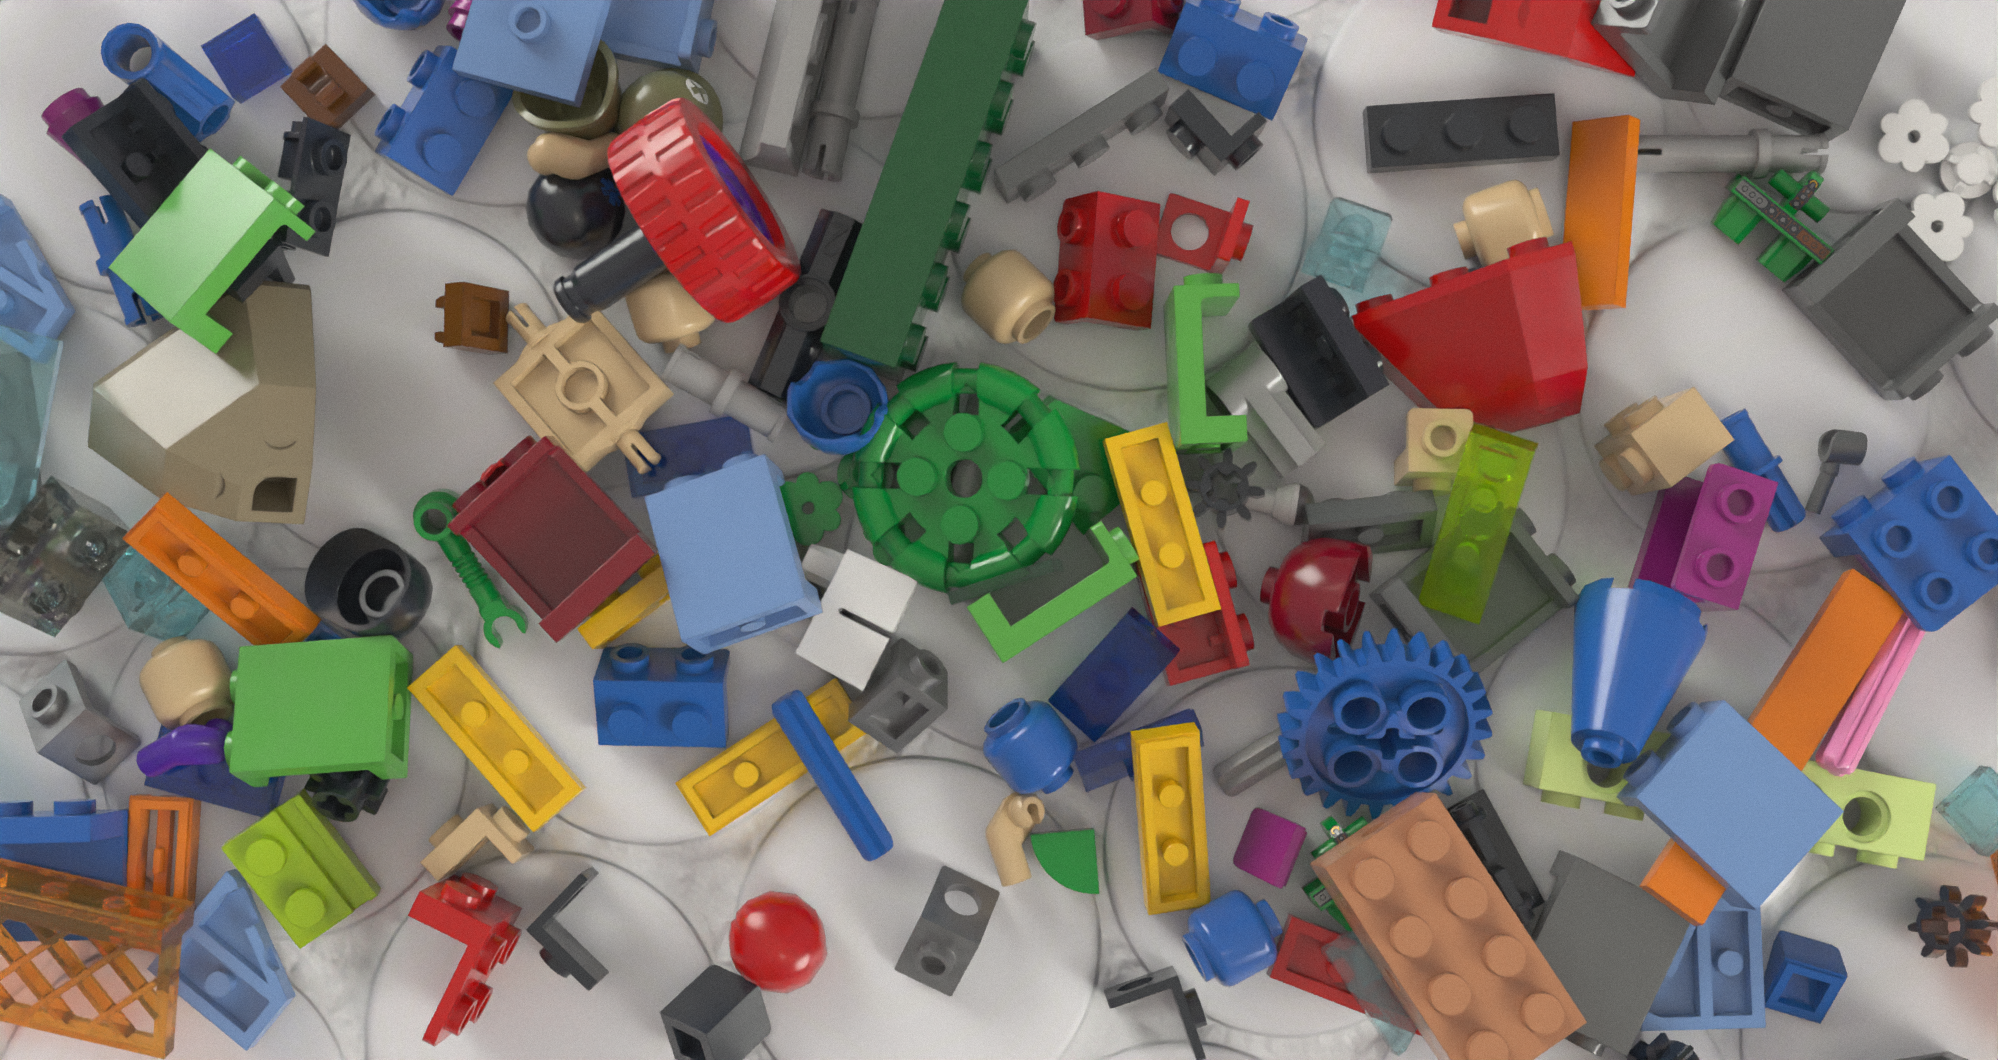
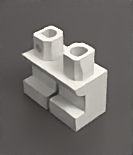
(862, 588)

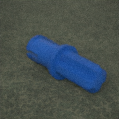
(1752, 455)

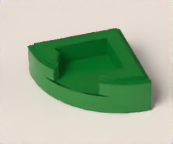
(1069, 857)

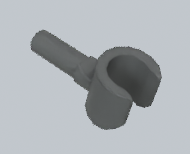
(1835, 448)

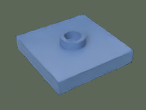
(533, 45)

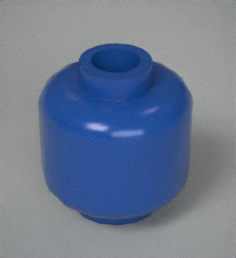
(1030, 746)
(1232, 938)

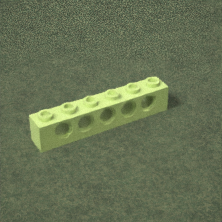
(1892, 808)

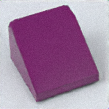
(1269, 847)

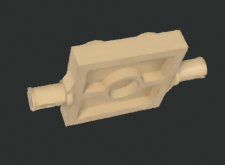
(583, 388)

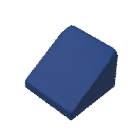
(1803, 976)

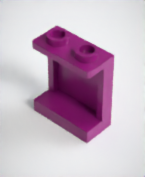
(1706, 536)

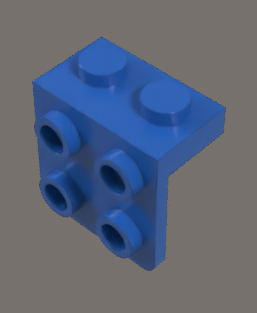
(1923, 539)
(66, 840)

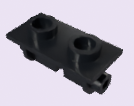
(315, 165)
(1497, 853)

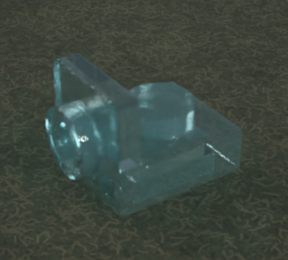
(1348, 244)
(151, 599)

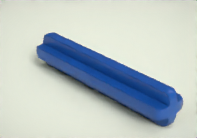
(832, 775)

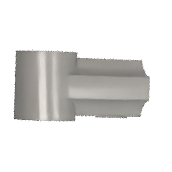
(1274, 423)

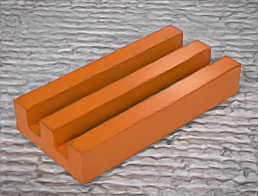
(186, 847)

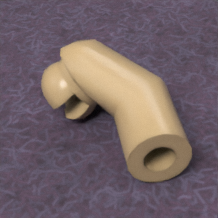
(1007, 833)

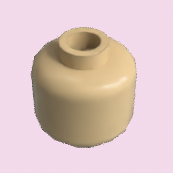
(1501, 219)
(1008, 297)
(666, 313)
(187, 682)

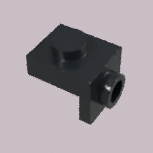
(1199, 133)

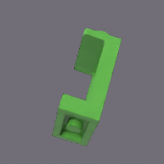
(205, 241)
(1183, 312)
(1007, 640)
(320, 709)

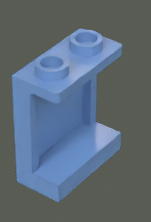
(661, 32)
(730, 554)
(1730, 800)

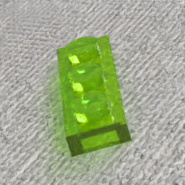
(1477, 523)

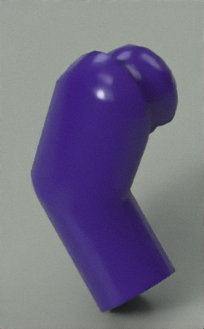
(185, 746)

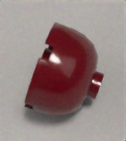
(1317, 596)

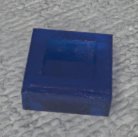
(247, 58)

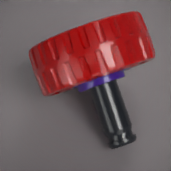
(693, 215)

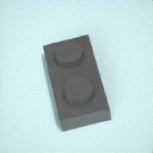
(1383, 522)

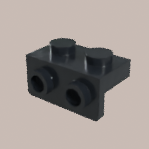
(136, 149)
(1319, 352)

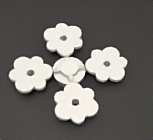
(1963, 172)

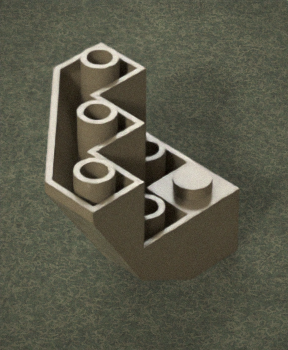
(224, 426)

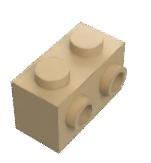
(1660, 442)

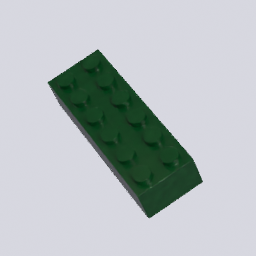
(925, 184)

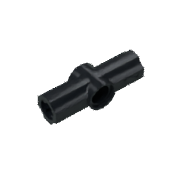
(794, 344)

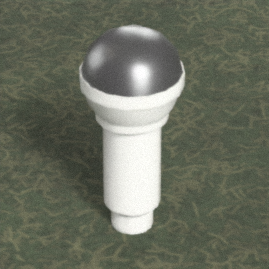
(1283, 503)

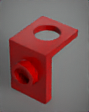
(1226, 234)

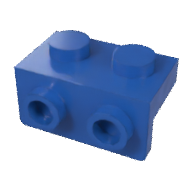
(1234, 54)
(440, 121)
(662, 697)

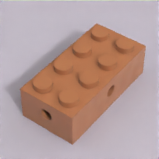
(1446, 936)

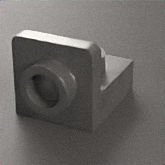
(902, 698)

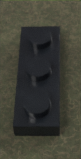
(1460, 133)

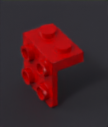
(482, 920)

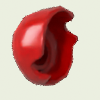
(777, 942)

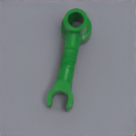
(458, 551)

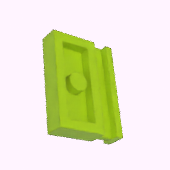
(301, 868)

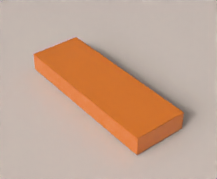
(1602, 207)
(219, 575)

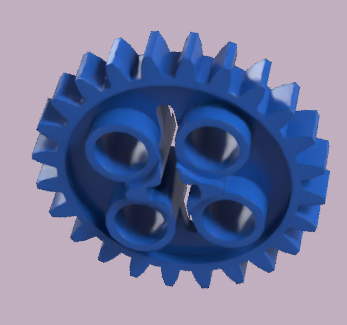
(1389, 737)

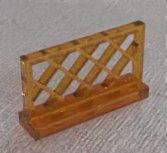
(114, 922)

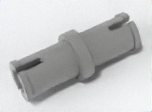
(725, 392)

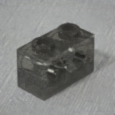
(57, 555)

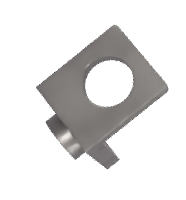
(63, 717)
(944, 939)

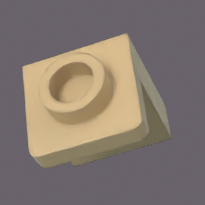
(1432, 449)
(461, 839)

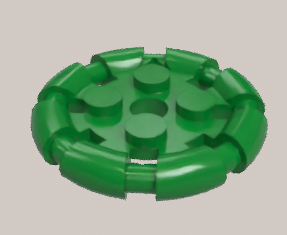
(927, 470)

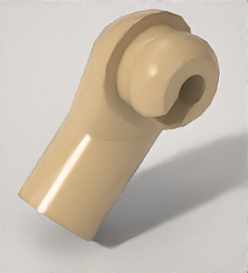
(569, 155)

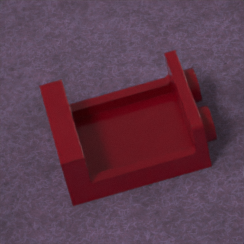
(552, 534)

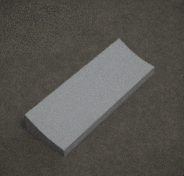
(788, 84)

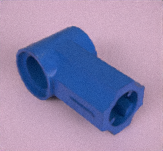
(193, 96)

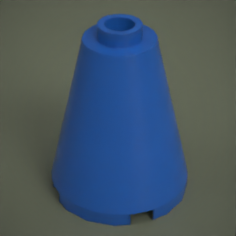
(1628, 665)

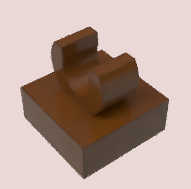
(327, 88)
(474, 318)

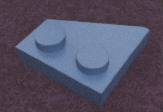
(28, 287)
(232, 964)
(1714, 976)

